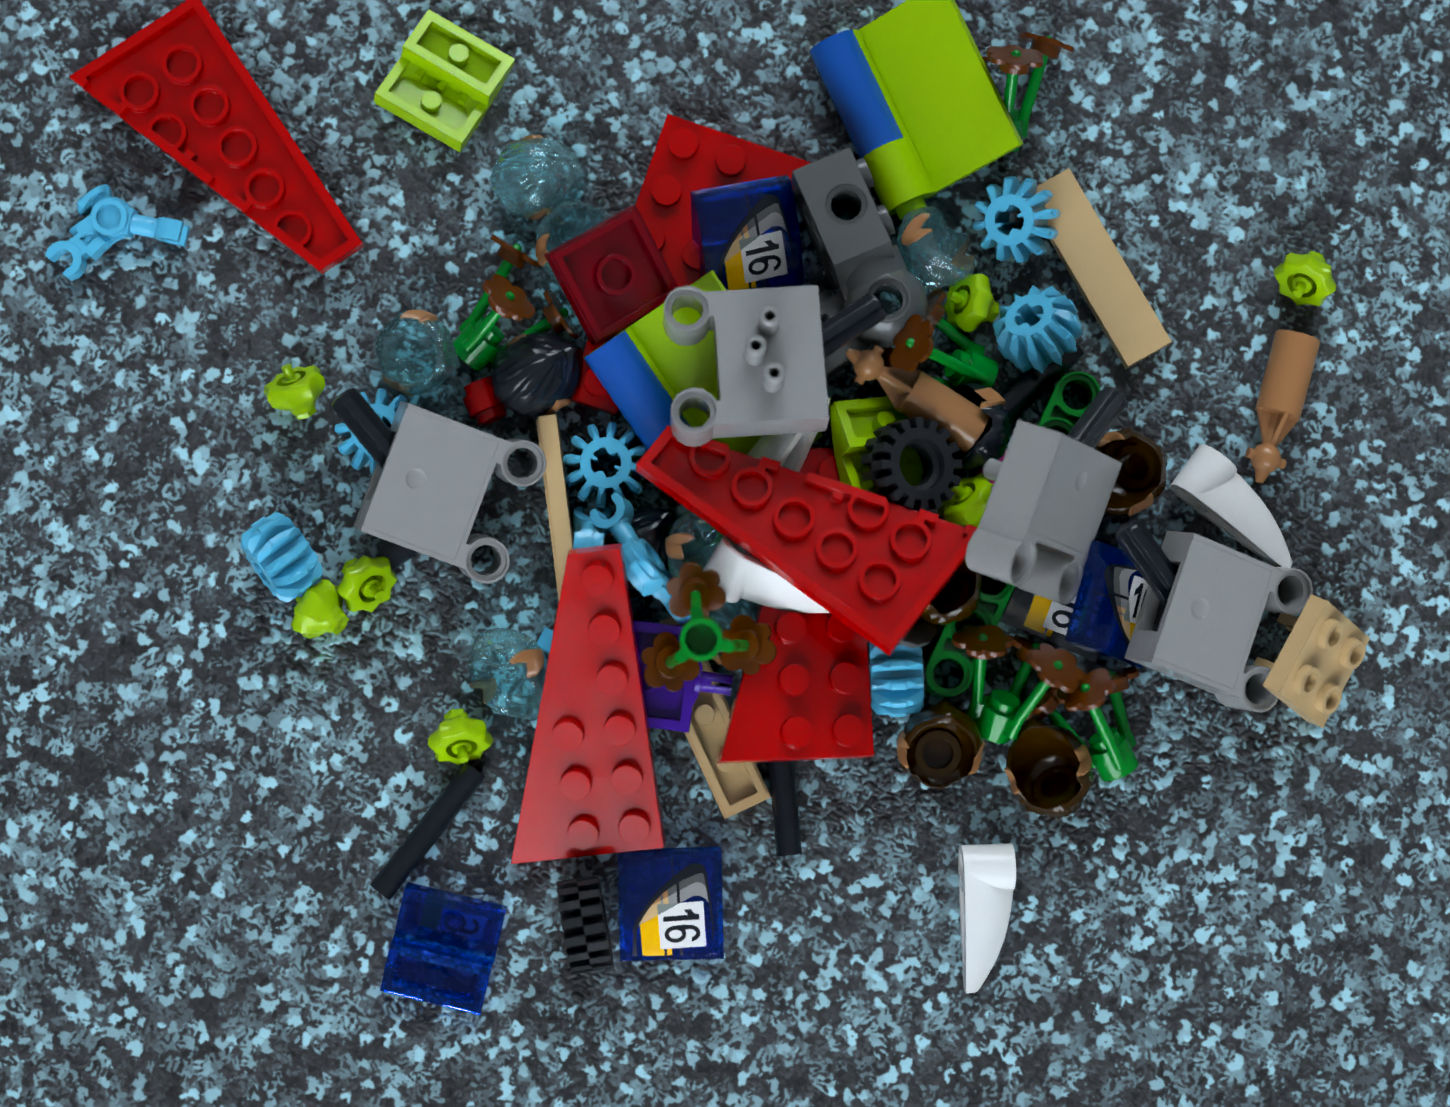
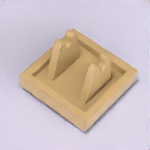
(1315, 660)

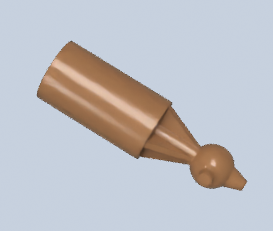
(922, 396)
(1282, 396)

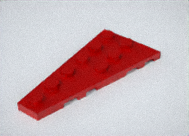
(204, 110)
(685, 161)
(830, 540)
(814, 692)
(591, 749)

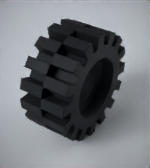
(935, 459)
(584, 924)

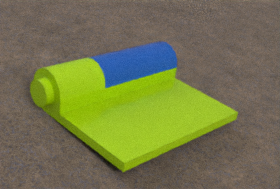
(916, 101)
(648, 370)

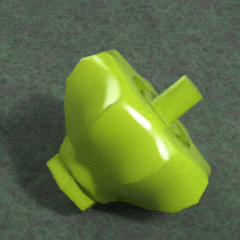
(1305, 278)
(971, 303)
(296, 390)
(968, 501)
(366, 583)
(319, 611)
(459, 738)

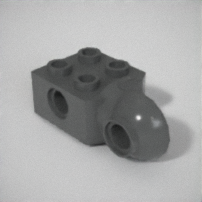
(857, 251)

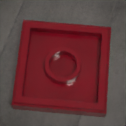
(612, 274)

